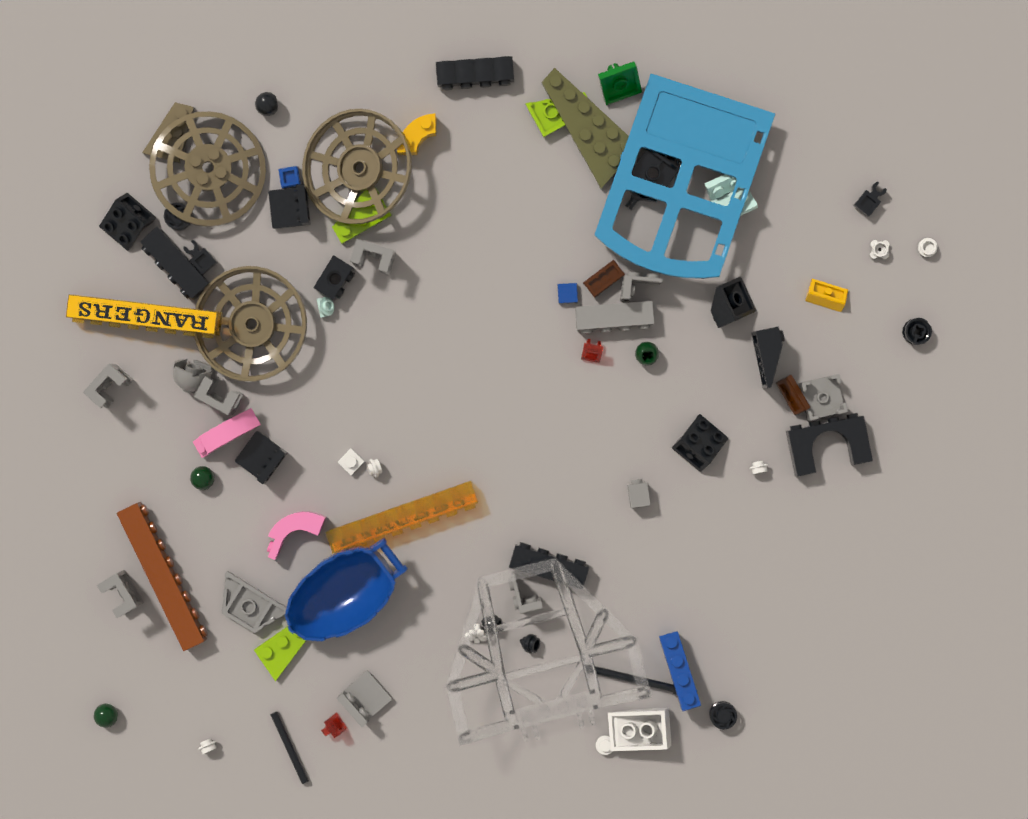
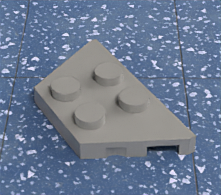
(249, 605)

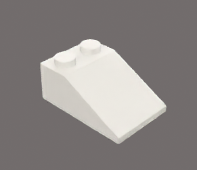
(640, 729)

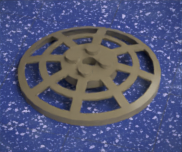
(347, 165)
(207, 181)
(265, 323)

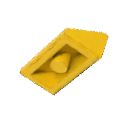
(826, 295)

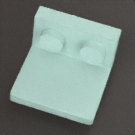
(721, 190)

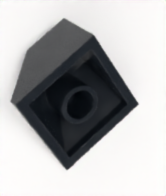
(731, 302)

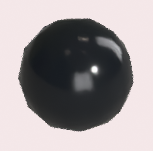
(266, 104)

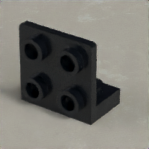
(289, 207)
(126, 220)
(700, 443)
(261, 457)

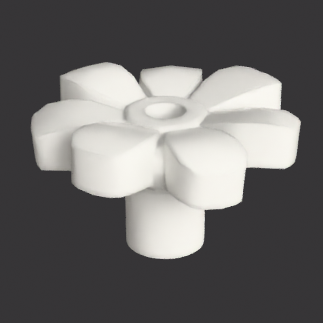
(479, 634)

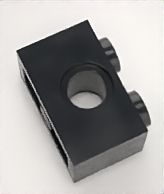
(324, 284)

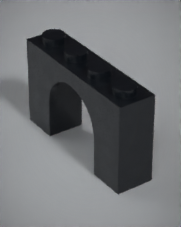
(802, 439)

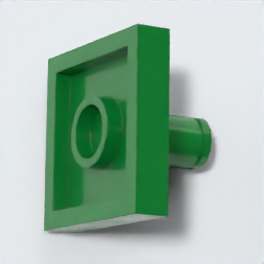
(619, 82)

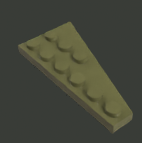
(592, 131)

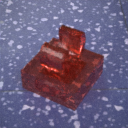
(592, 352)
(334, 726)

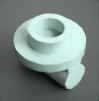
(325, 306)

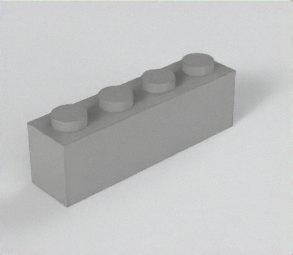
(613, 316)

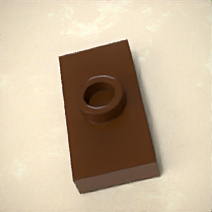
(603, 278)
(793, 395)

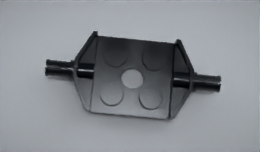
(666, 167)

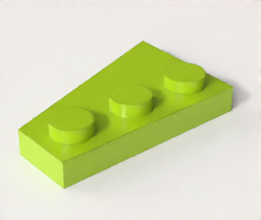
(546, 116)
(348, 231)
(279, 651)

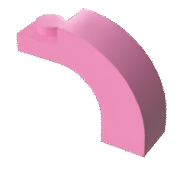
(226, 432)
(302, 520)

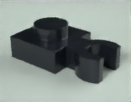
(868, 201)
(202, 259)

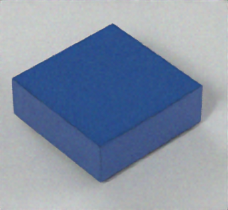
(289, 177)
(567, 293)

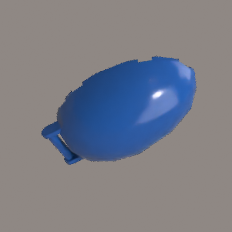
(343, 592)

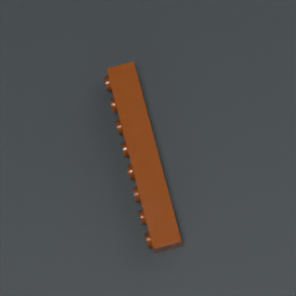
(162, 576)

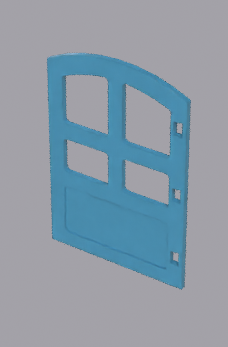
(699, 132)

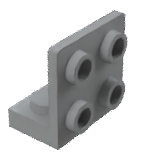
(628, 288)
(531, 602)
(364, 698)

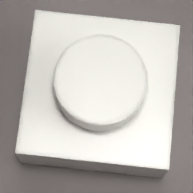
(351, 461)

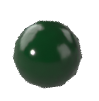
(647, 353)
(202, 478)
(105, 715)

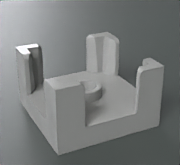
(375, 251)
(103, 381)
(205, 393)
(823, 397)
(126, 591)

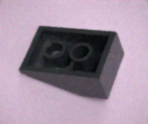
(767, 350)

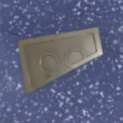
(177, 111)

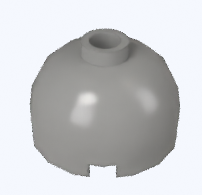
(190, 375)

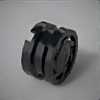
(174, 222)
(917, 331)
(723, 715)

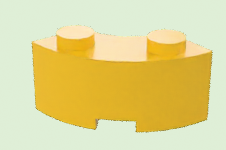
(417, 132)

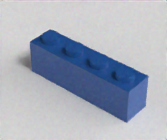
(679, 671)

